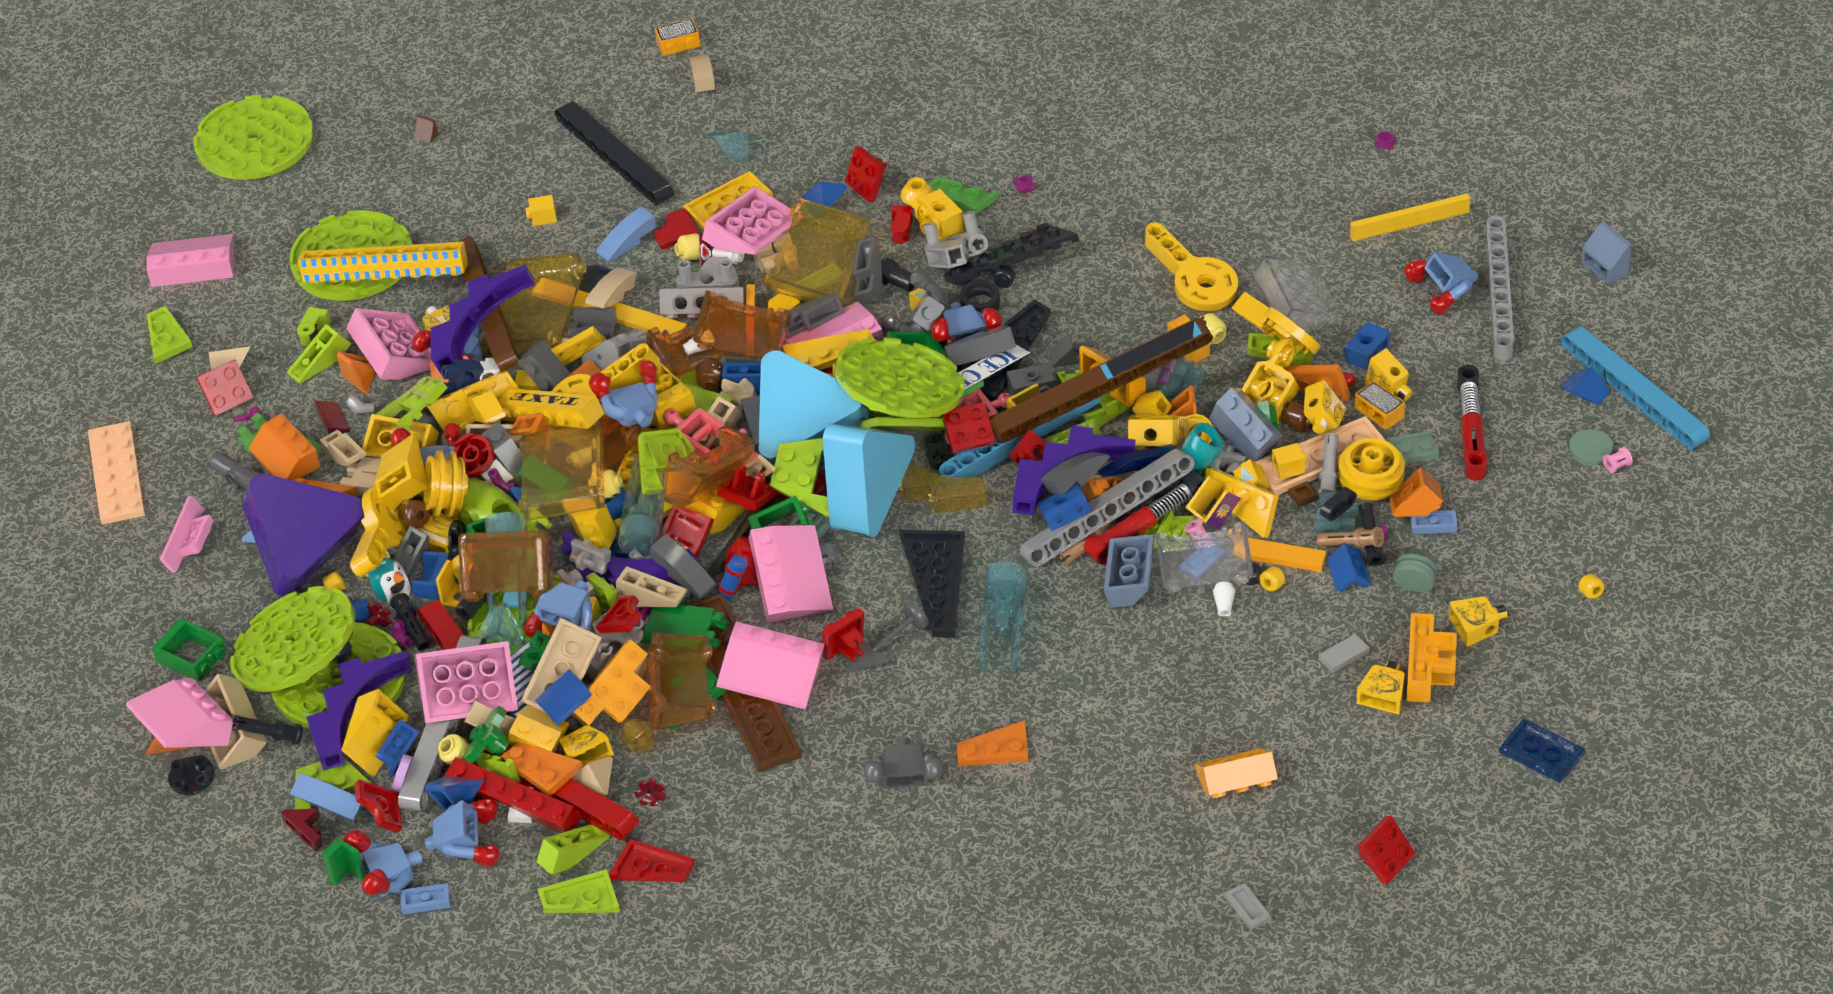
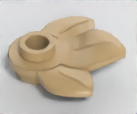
(738, 391)

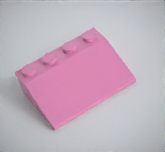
(748, 223)
(191, 260)
(853, 319)
(387, 343)
(790, 571)
(770, 665)
(459, 676)
(182, 715)

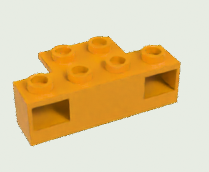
(1430, 658)
(616, 687)

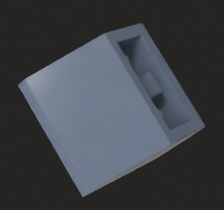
(1607, 254)

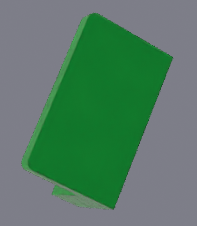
(342, 860)

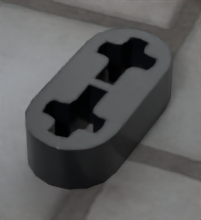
(933, 452)
(1338, 504)

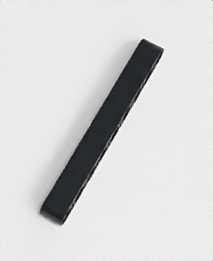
(614, 152)

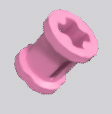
(1617, 460)
(1195, 527)

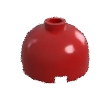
(476, 452)

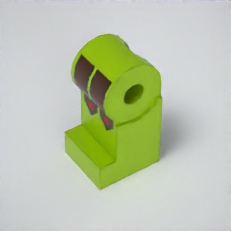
(311, 324)

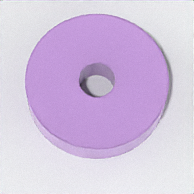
(401, 772)

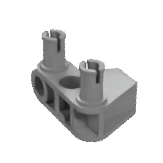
(960, 245)
(713, 273)
(613, 349)
(610, 645)

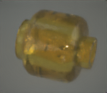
(637, 735)

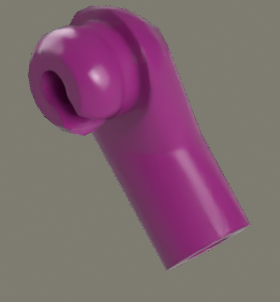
(498, 481)
(399, 633)

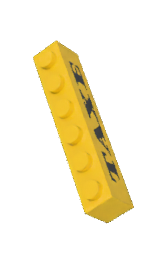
(557, 407)

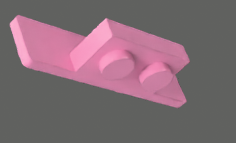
(187, 534)

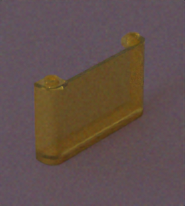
(817, 252)
(544, 308)
(562, 471)

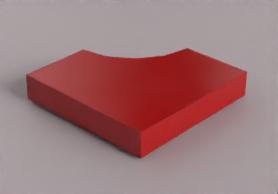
(677, 224)
(621, 616)
(381, 803)

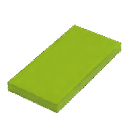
(903, 424)

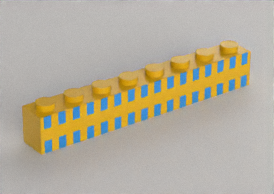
(383, 262)

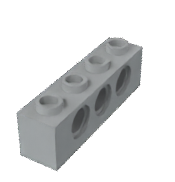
(669, 297)

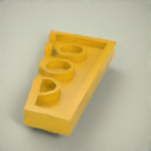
(824, 351)
(1256, 504)

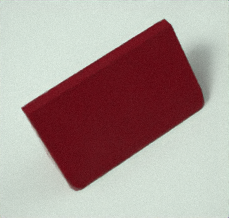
(331, 417)

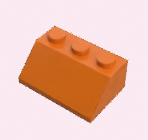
(284, 449)

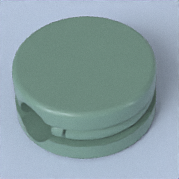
(1415, 573)

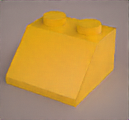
(594, 526)
(536, 729)

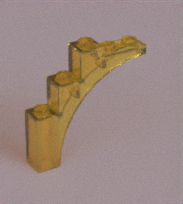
(943, 492)

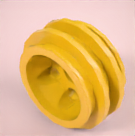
(1364, 465)
(446, 483)

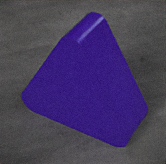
(298, 527)

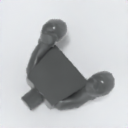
(925, 312)
(903, 766)

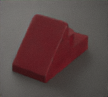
(301, 823)

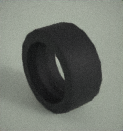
(980, 287)

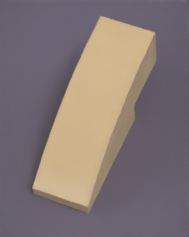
(702, 73)
(611, 288)
(341, 448)

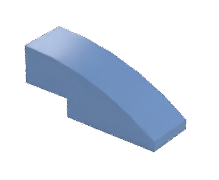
(626, 234)
(326, 797)

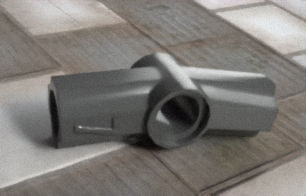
(235, 473)

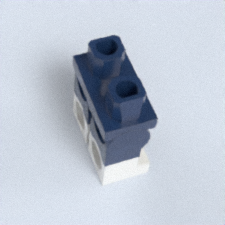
(466, 373)

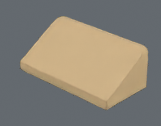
(479, 713)

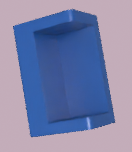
(427, 585)

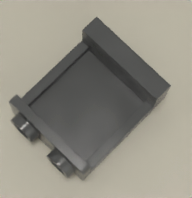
(602, 319)

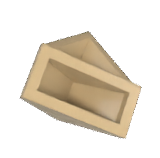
(221, 357)
(596, 775)

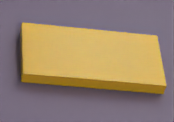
(714, 201)

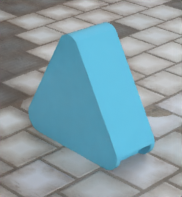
(799, 403)
(863, 474)

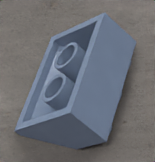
(1244, 424)
(1128, 569)

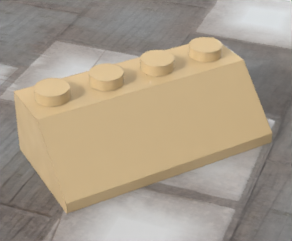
(232, 698)

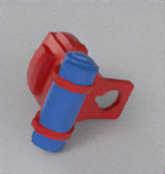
(738, 568)

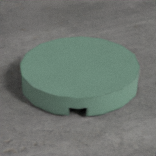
(1590, 446)

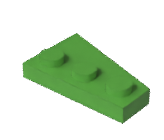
(965, 198)

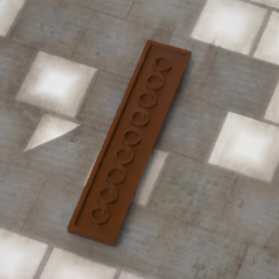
(755, 718)

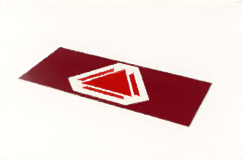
(705, 250)

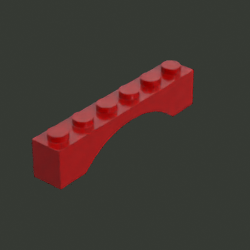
(536, 805)

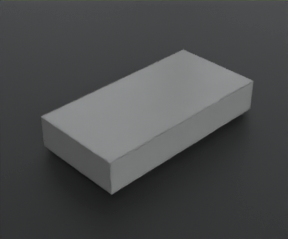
(1344, 653)
(1247, 906)

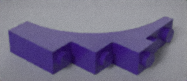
(465, 315)
(1081, 440)
(617, 565)
(358, 679)

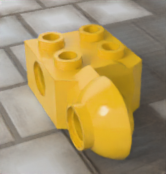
(933, 207)
(1269, 378)
(1169, 429)

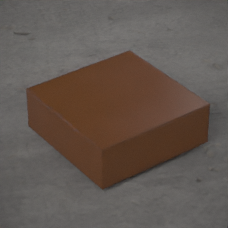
(1303, 494)

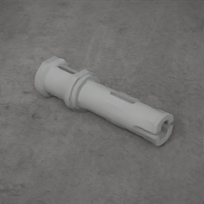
(1329, 475)

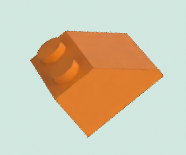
(1417, 496)

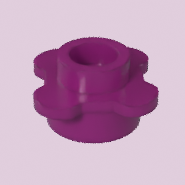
(1385, 140)
(1024, 183)

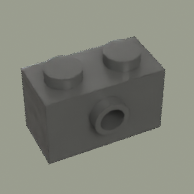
(543, 366)
(1026, 377)

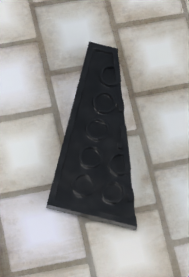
(1012, 251)
(1025, 329)
(936, 569)

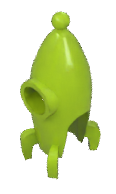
(486, 499)

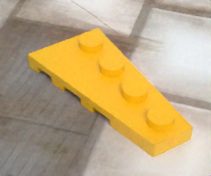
(456, 407)

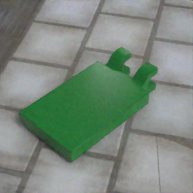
(685, 621)

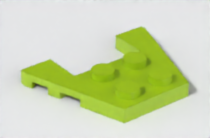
(414, 400)
(1108, 406)
(654, 453)
(797, 473)
(341, 777)

